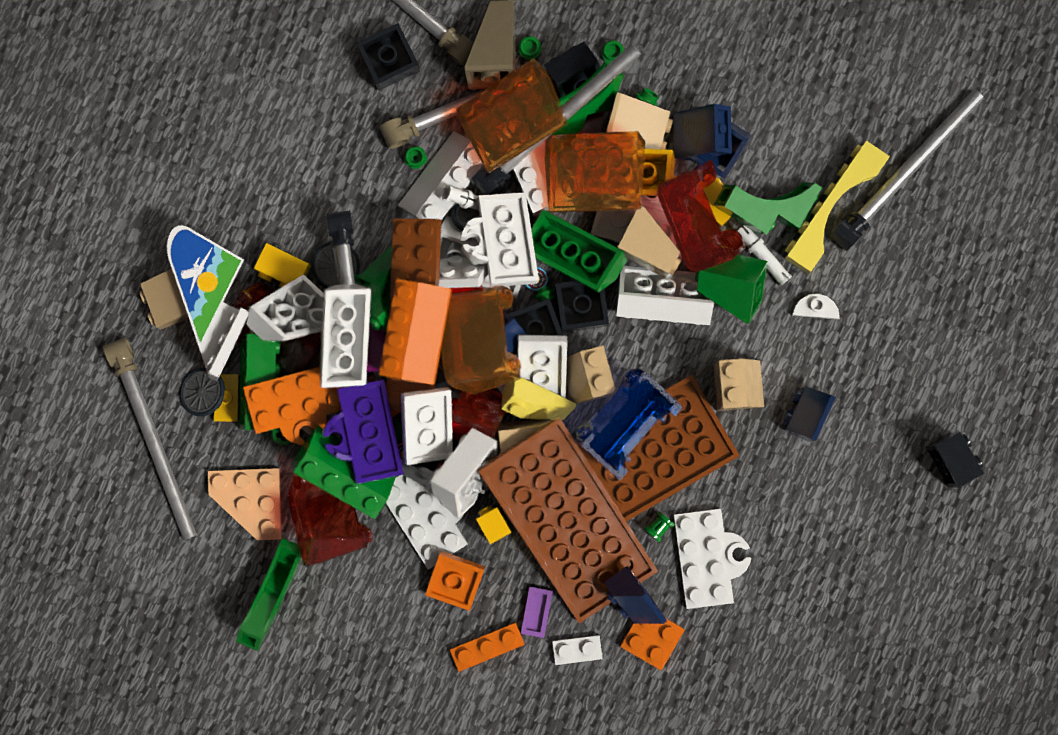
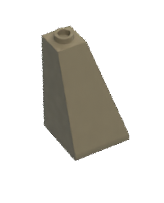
(494, 47)

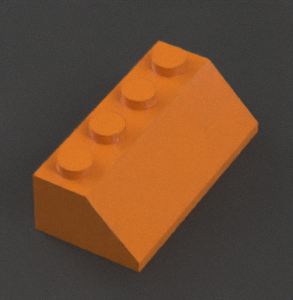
(415, 331)

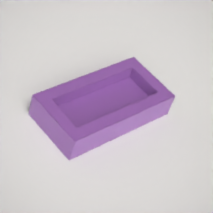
(536, 612)

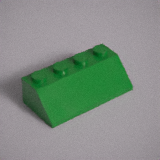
(576, 252)
(256, 366)
(337, 477)

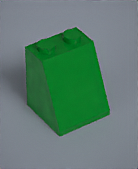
(735, 285)

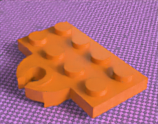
(291, 403)

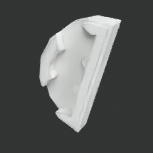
(816, 306)

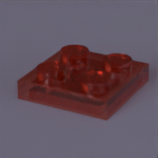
(479, 411)

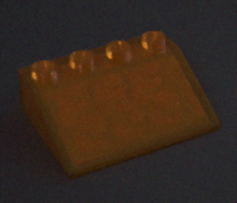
(512, 115)
(594, 171)

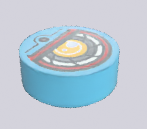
(542, 280)

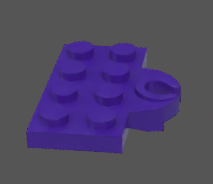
(365, 432)

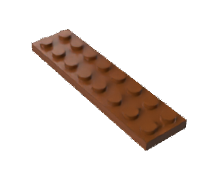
(414, 259)

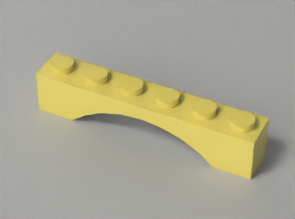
(809, 247)

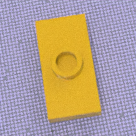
(229, 407)

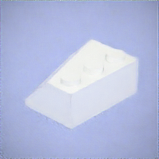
(288, 312)
(459, 479)

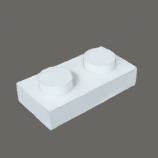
(577, 649)

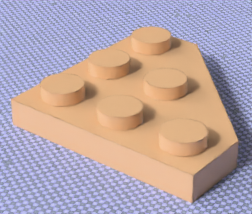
(250, 499)

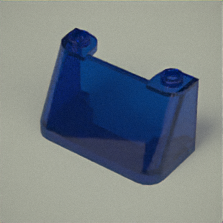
(625, 420)

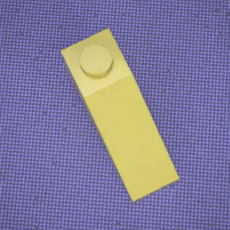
(534, 402)

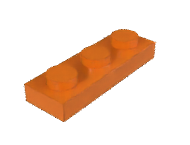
(487, 647)

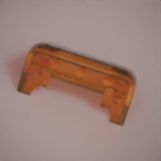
(476, 341)

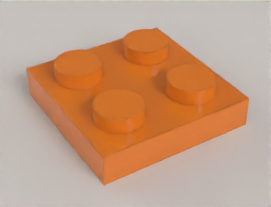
(455, 580)
(653, 642)

